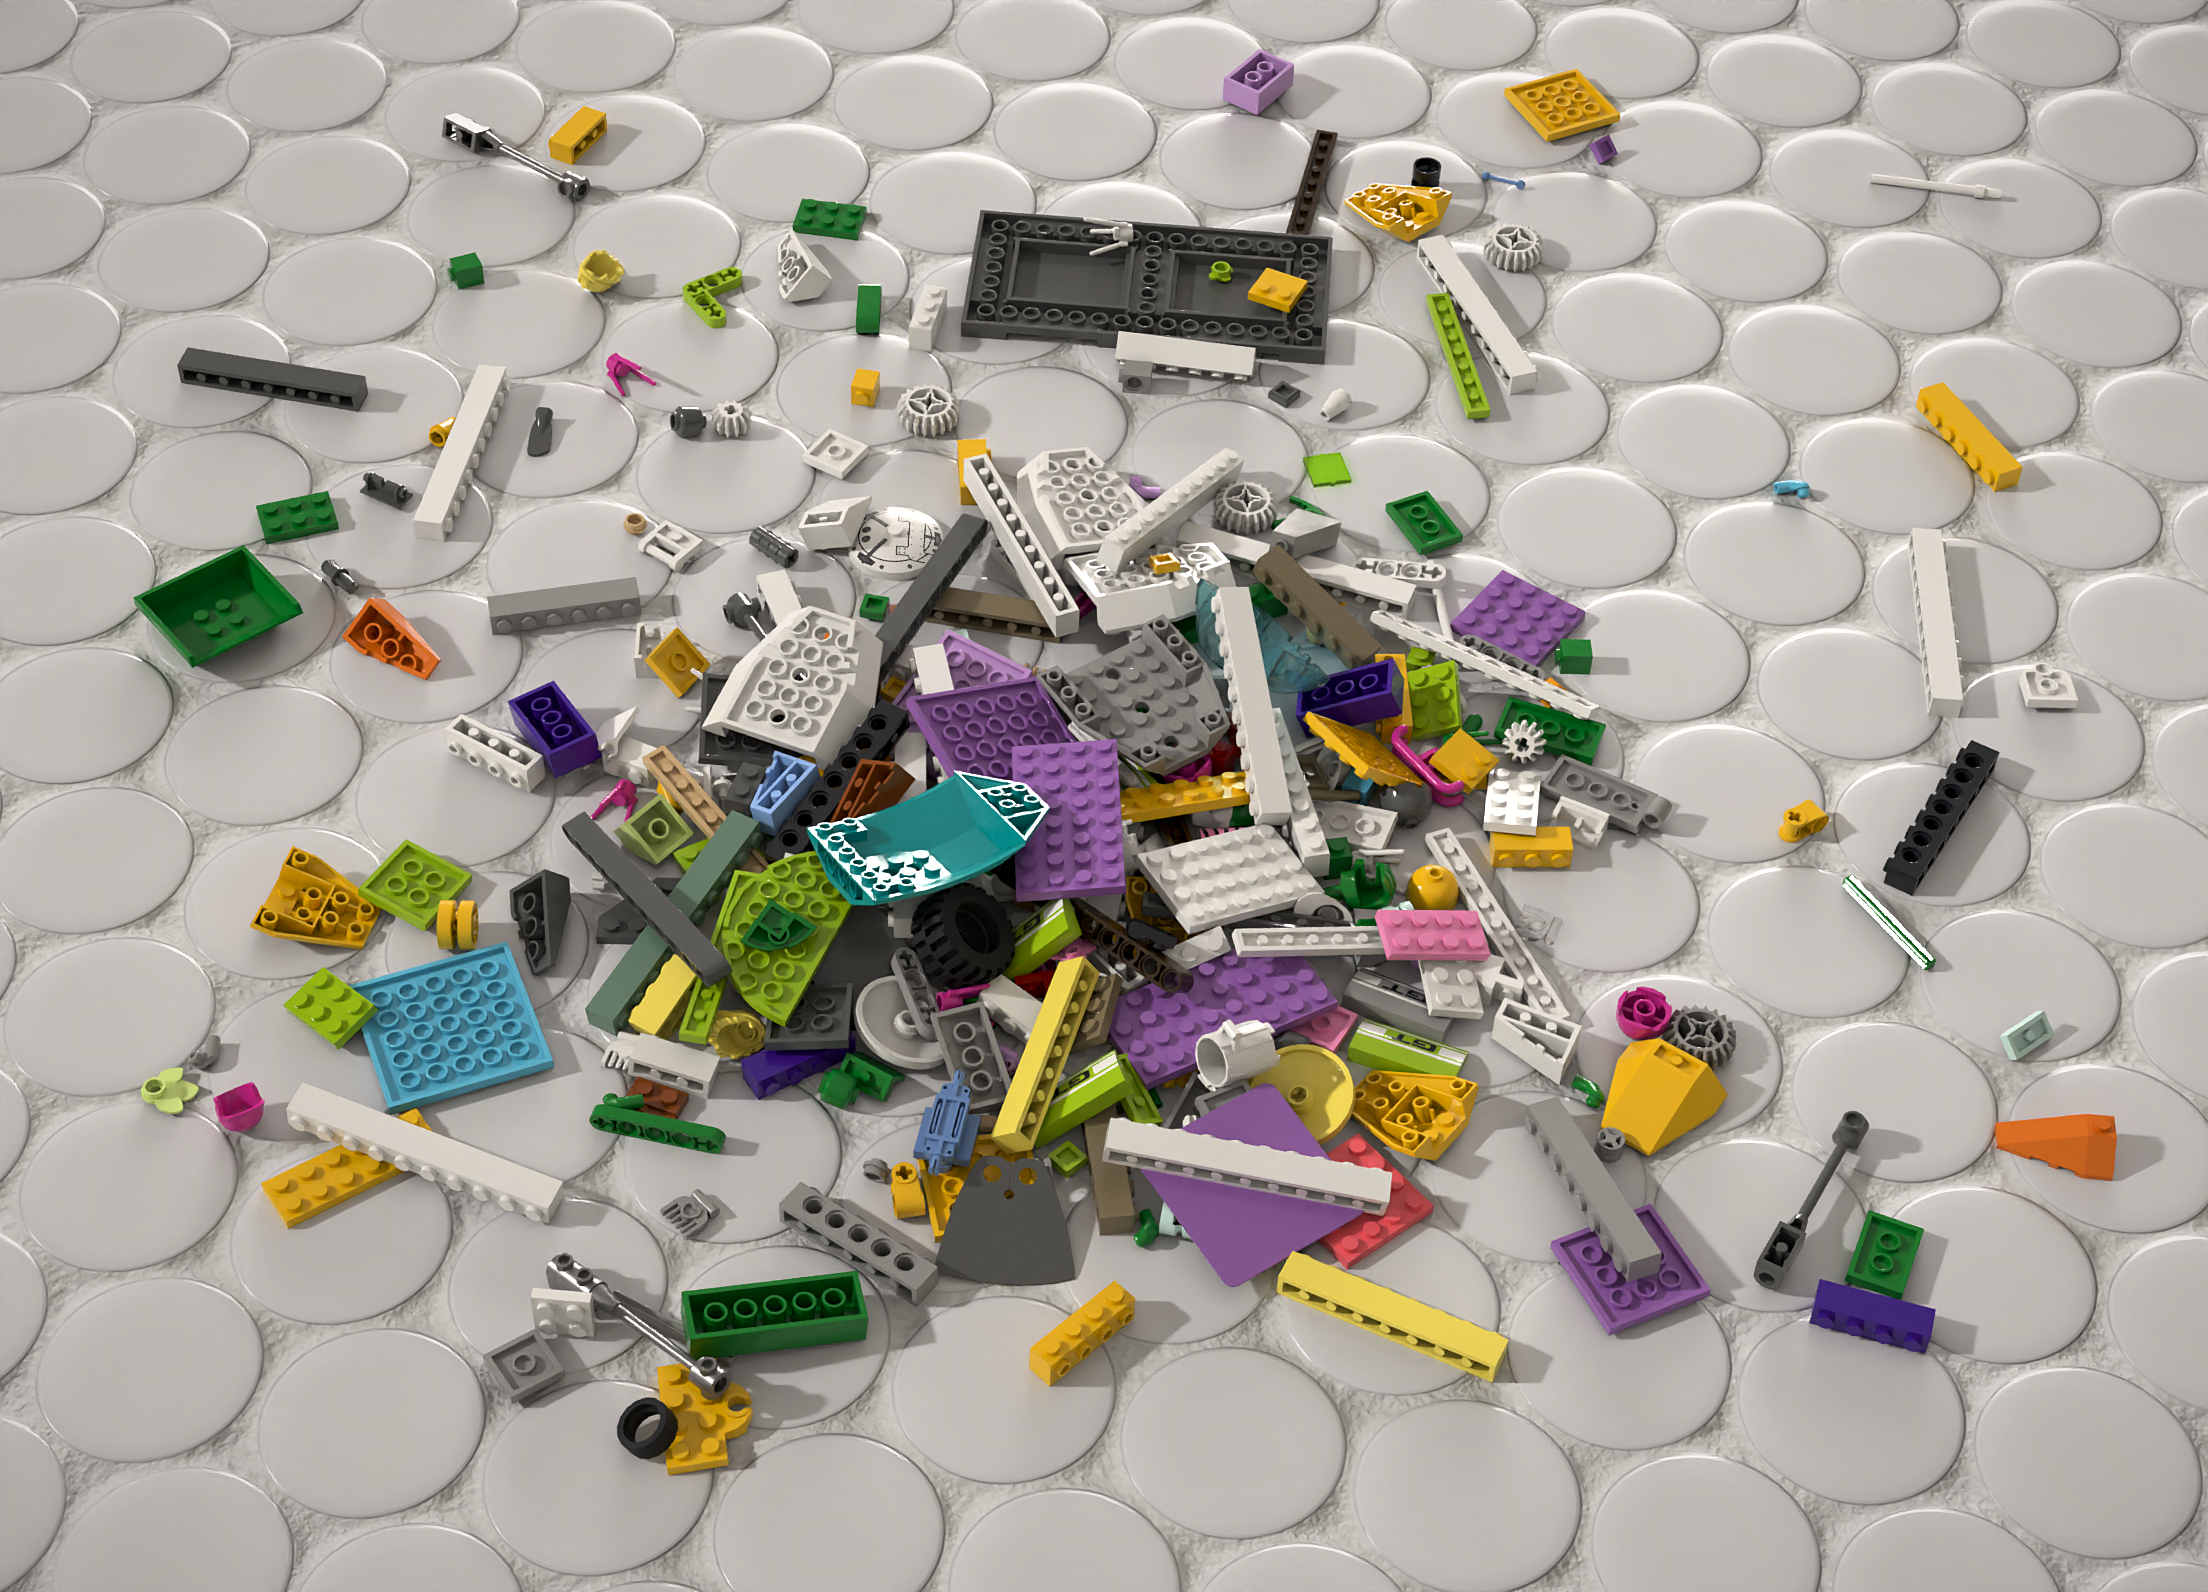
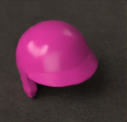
(240, 1108)

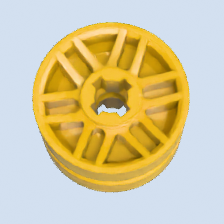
(457, 924)

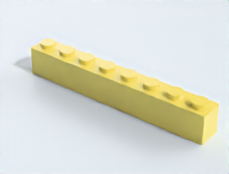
(1045, 1055)
(1392, 1316)

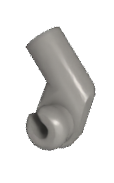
(208, 1056)

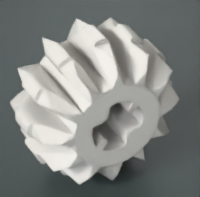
(731, 418)
(1533, 743)

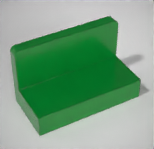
(872, 1076)

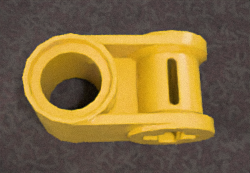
(1802, 821)
(906, 1191)

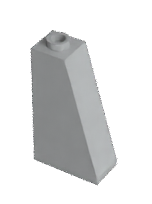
(1305, 533)

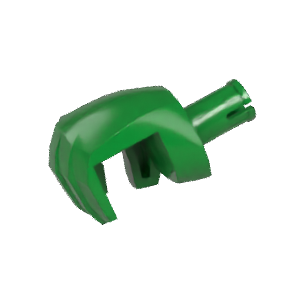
(1362, 892)

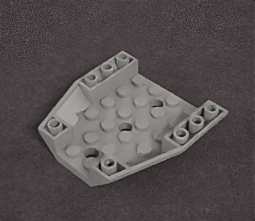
(1154, 674)

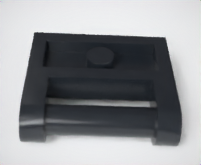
(1158, 937)

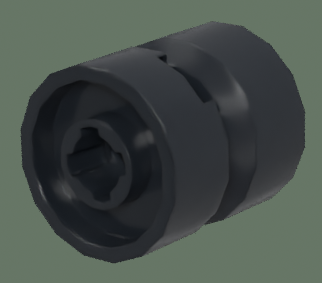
(1426, 172)

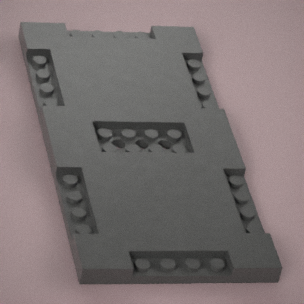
(1040, 280)

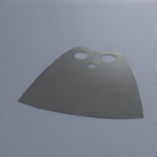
(860, 951)
(1005, 1238)

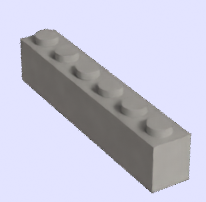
(564, 605)

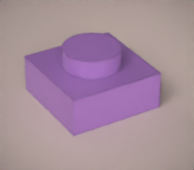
(1603, 149)

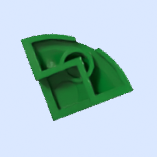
(777, 929)

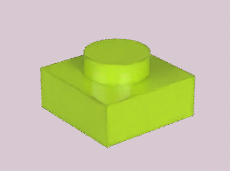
(1419, 658)
(1067, 1159)

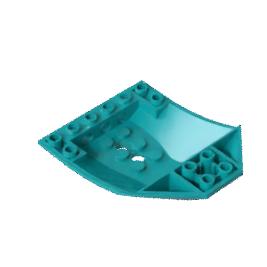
(945, 832)

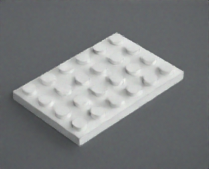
(1227, 877)

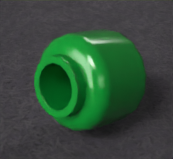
(838, 1088)

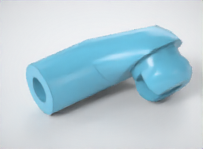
(1792, 486)

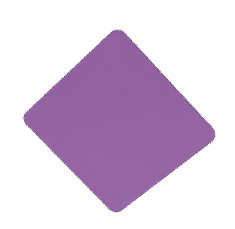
(1242, 1227)

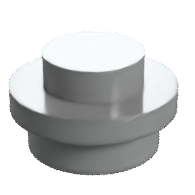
(876, 1170)

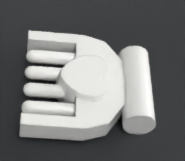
(622, 1048)

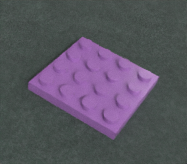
(1519, 618)
(1625, 1303)

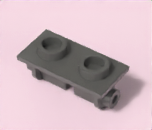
(386, 492)

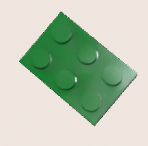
(829, 219)
(297, 517)
(1424, 522)
(1884, 1255)

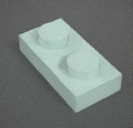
(2026, 1035)

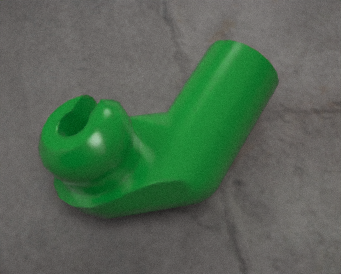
(1472, 723)
(628, 1102)

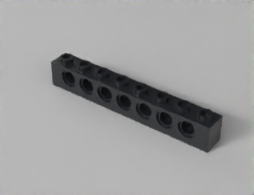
(884, 716)
(1940, 818)

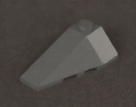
(541, 912)

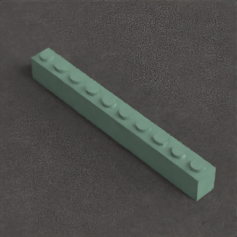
(694, 897)

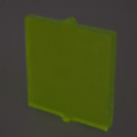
(1327, 469)

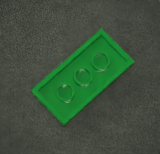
(1562, 730)

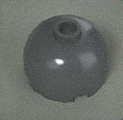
(1410, 802)

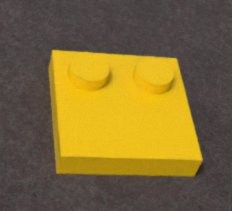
(1277, 290)
(674, 660)
(1464, 760)

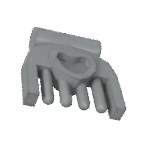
(692, 1211)

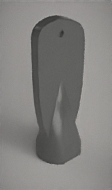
(540, 433)

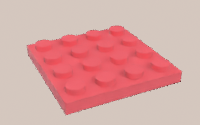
(1372, 1231)

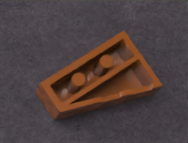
(872, 789)

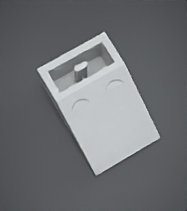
(834, 523)

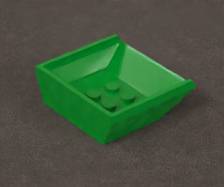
(218, 605)

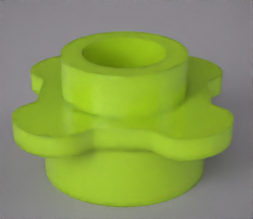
(1221, 272)

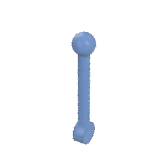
(1520, 184)

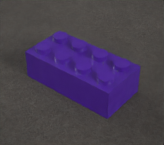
(1355, 696)
(555, 729)

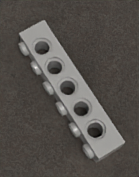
(859, 1243)

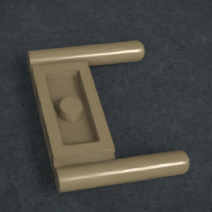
(1317, 783)

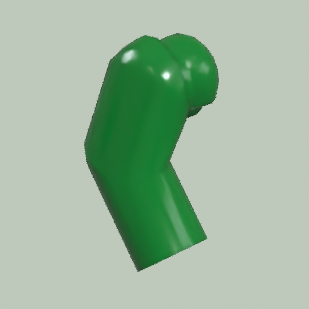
(1589, 1088)
(1149, 1229)

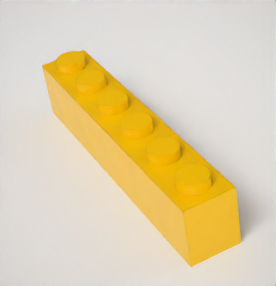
(1969, 437)

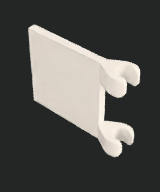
(612, 731)

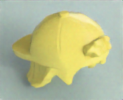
(599, 271)
(737, 1033)

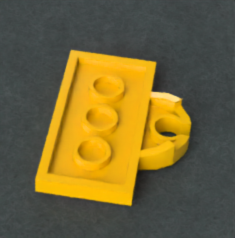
(701, 1422)

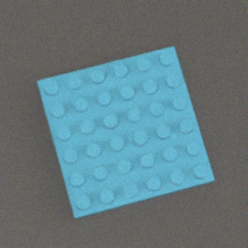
(451, 1028)

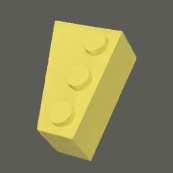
(665, 1001)

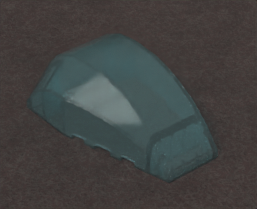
(1284, 665)

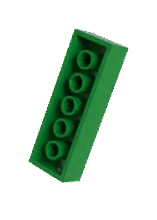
(774, 1315)

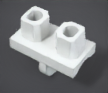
(713, 787)

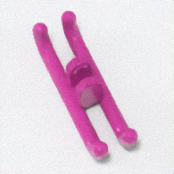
(1425, 771)

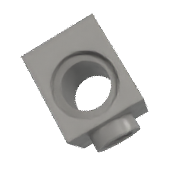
(1136, 377)

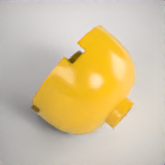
(1432, 888)

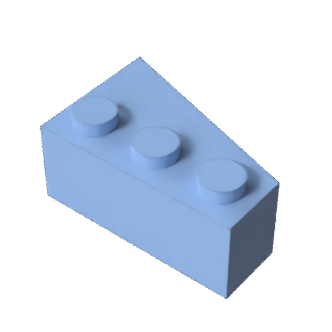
(783, 788)

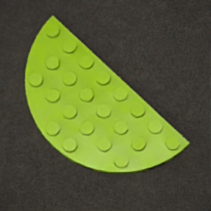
(779, 978)

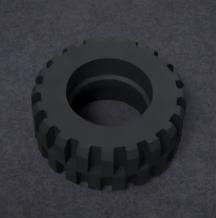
(981, 923)

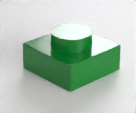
(874, 607)

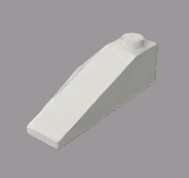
(801, 271)

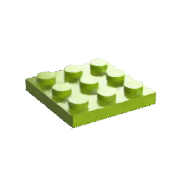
(414, 884)

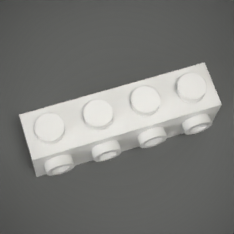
(495, 753)

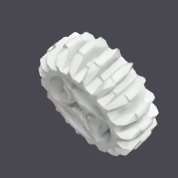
(1513, 247)
(928, 410)
(1245, 507)

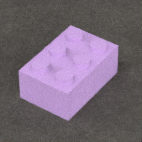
(1258, 81)

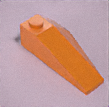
(390, 638)
(2072, 1141)

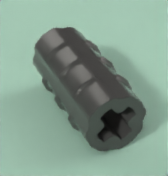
(773, 547)

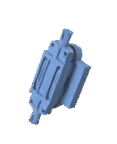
(947, 1129)

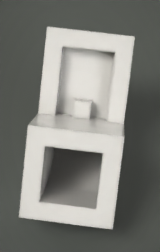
(1494, 984)

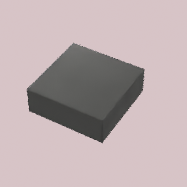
(1284, 394)

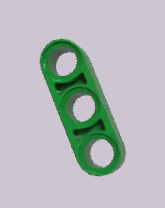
(868, 308)

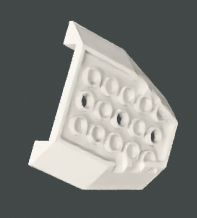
(1056, 506)
(1138, 594)
(817, 710)

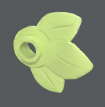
(169, 1091)

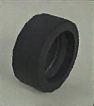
(661, 1438)

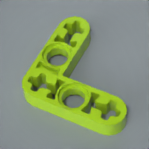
(699, 293)

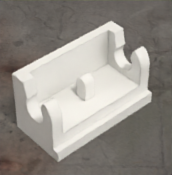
(644, 645)
(1585, 822)

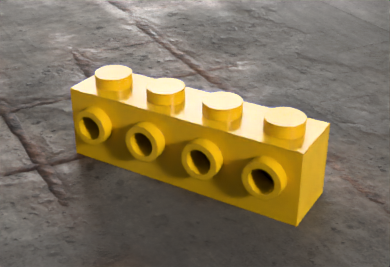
(1387, 725)
(1082, 1333)

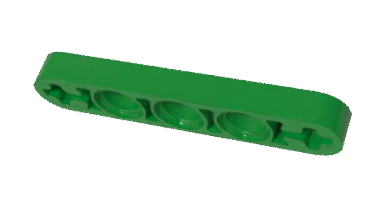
(616, 1120)

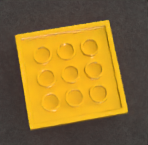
(1562, 105)
(1362, 752)
(944, 1188)

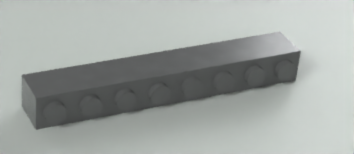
(273, 379)

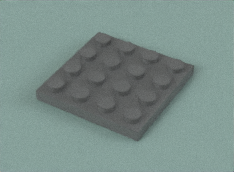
(735, 746)

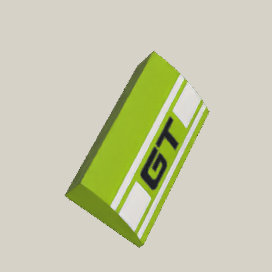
(1042, 936)
(1402, 1051)
(1084, 1096)

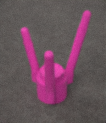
(620, 367)
(621, 795)
(955, 997)

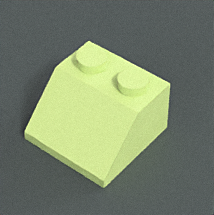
(654, 831)

